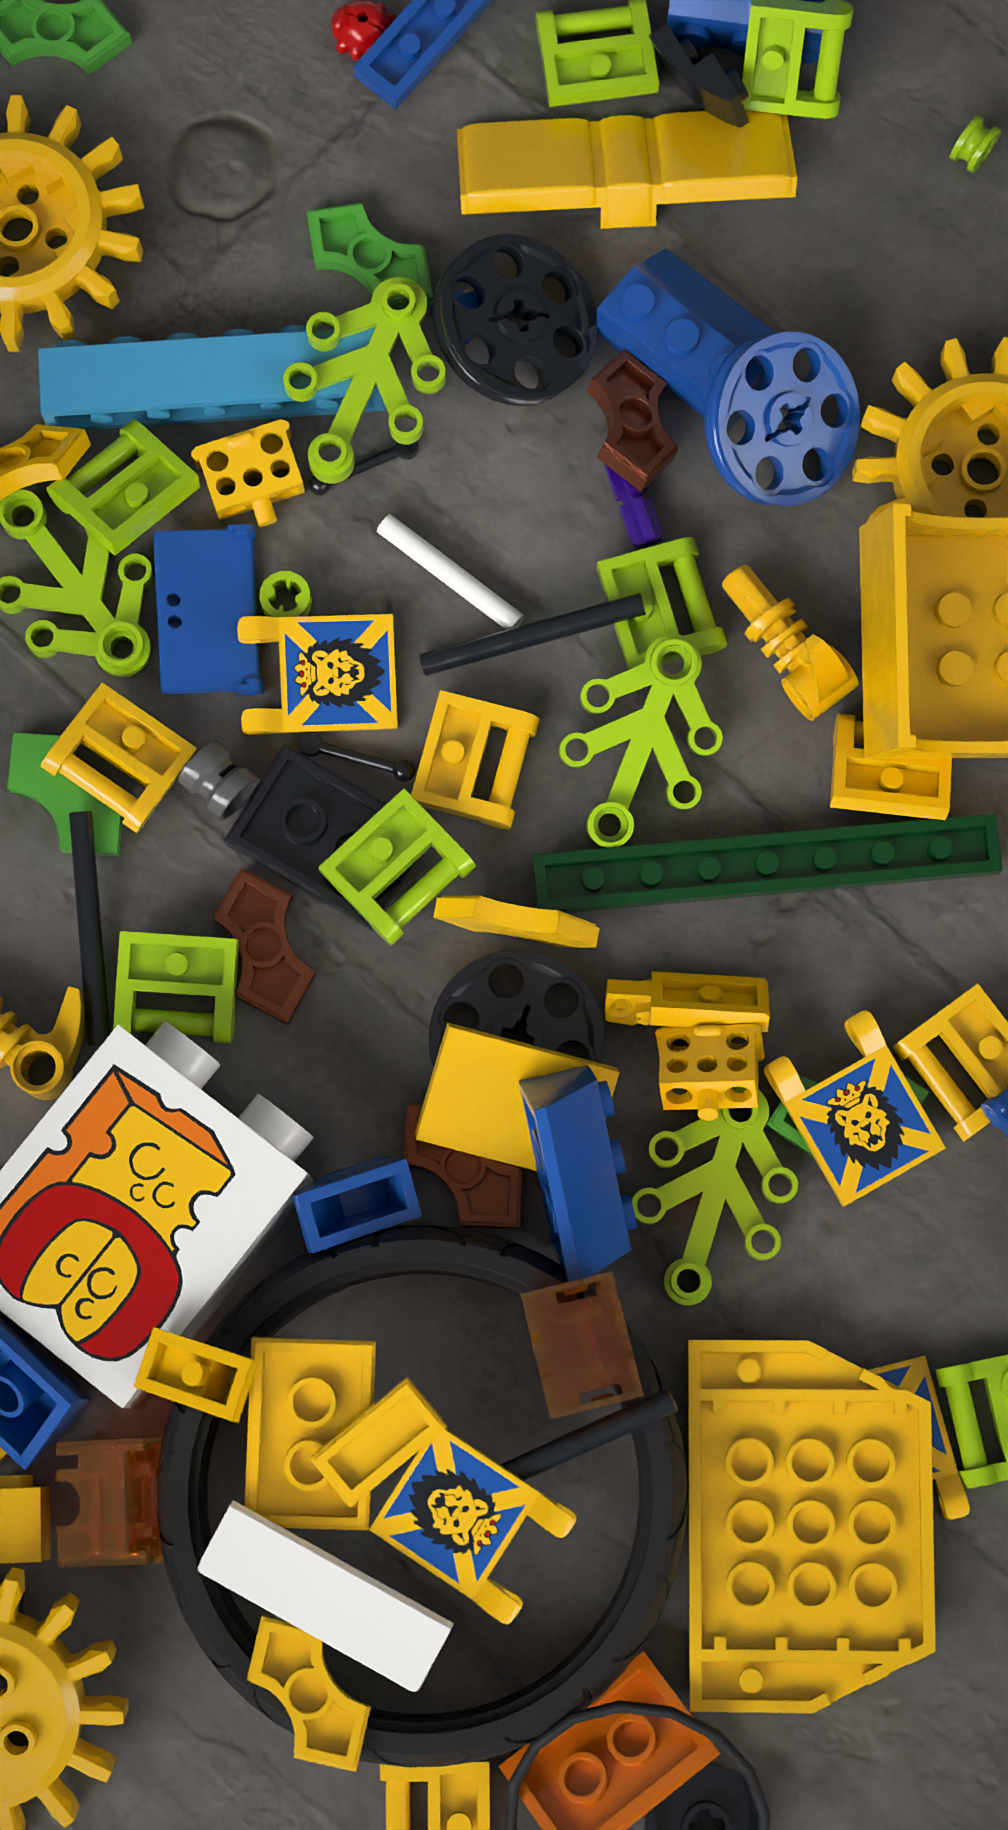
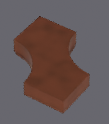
(636, 439)
(271, 972)
(483, 1188)

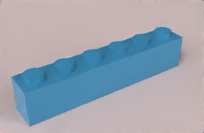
(187, 379)

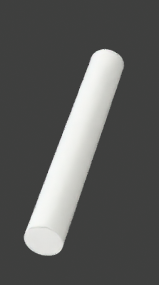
(449, 573)

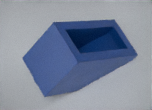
(356, 1202)

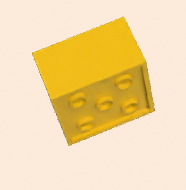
(934, 635)

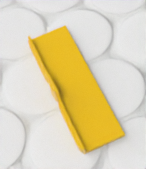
(623, 164)

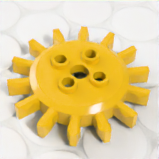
(65, 207)
(943, 429)
(49, 1707)

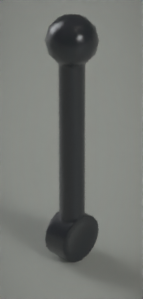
(404, 451)
(312, 745)

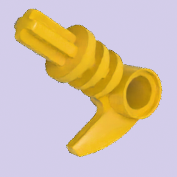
(817, 670)
(24, 1045)

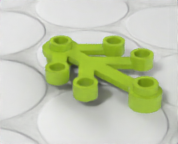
(367, 368)
(78, 594)
(646, 731)
(717, 1182)

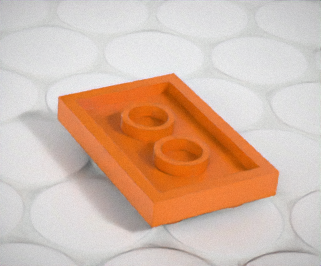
(616, 1765)

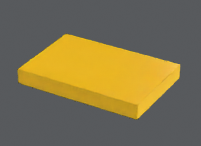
(477, 1095)
(296, 1405)

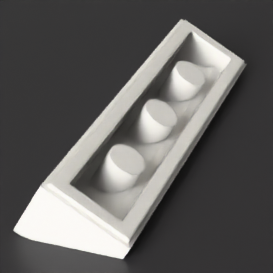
(324, 1596)

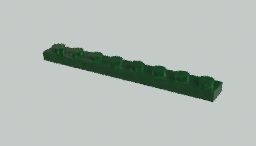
(767, 864)

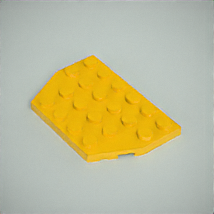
(779, 1471)

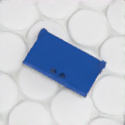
(216, 588)

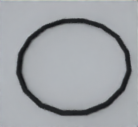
(640, 1709)

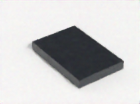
(300, 821)

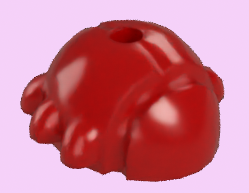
(358, 36)

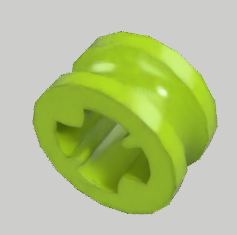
(975, 143)
(291, 581)

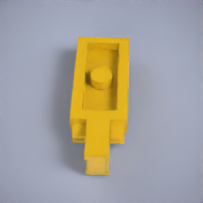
(688, 1000)

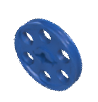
(762, 414)

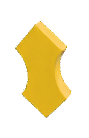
(41, 456)
(534, 924)
(324, 1717)

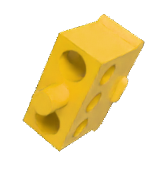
(246, 456)
(709, 1067)

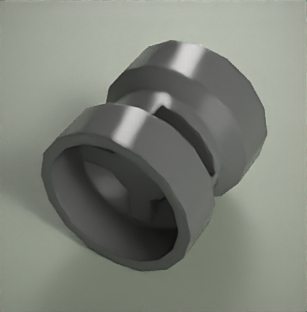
(218, 780)

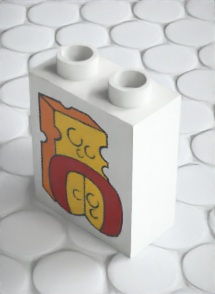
(139, 1206)

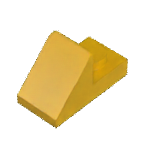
(196, 1374)

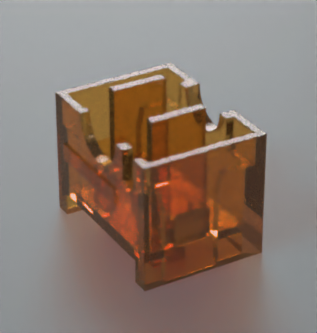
(580, 1345)
(116, 1503)

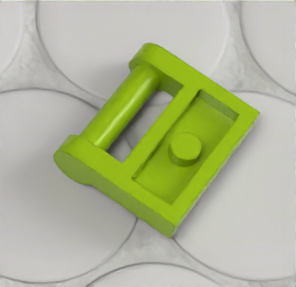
(775, 56)
(598, 66)
(134, 496)
(640, 574)
(386, 850)
(178, 967)
(995, 1378)

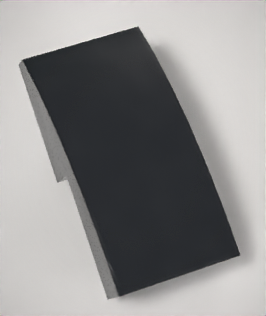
(701, 80)

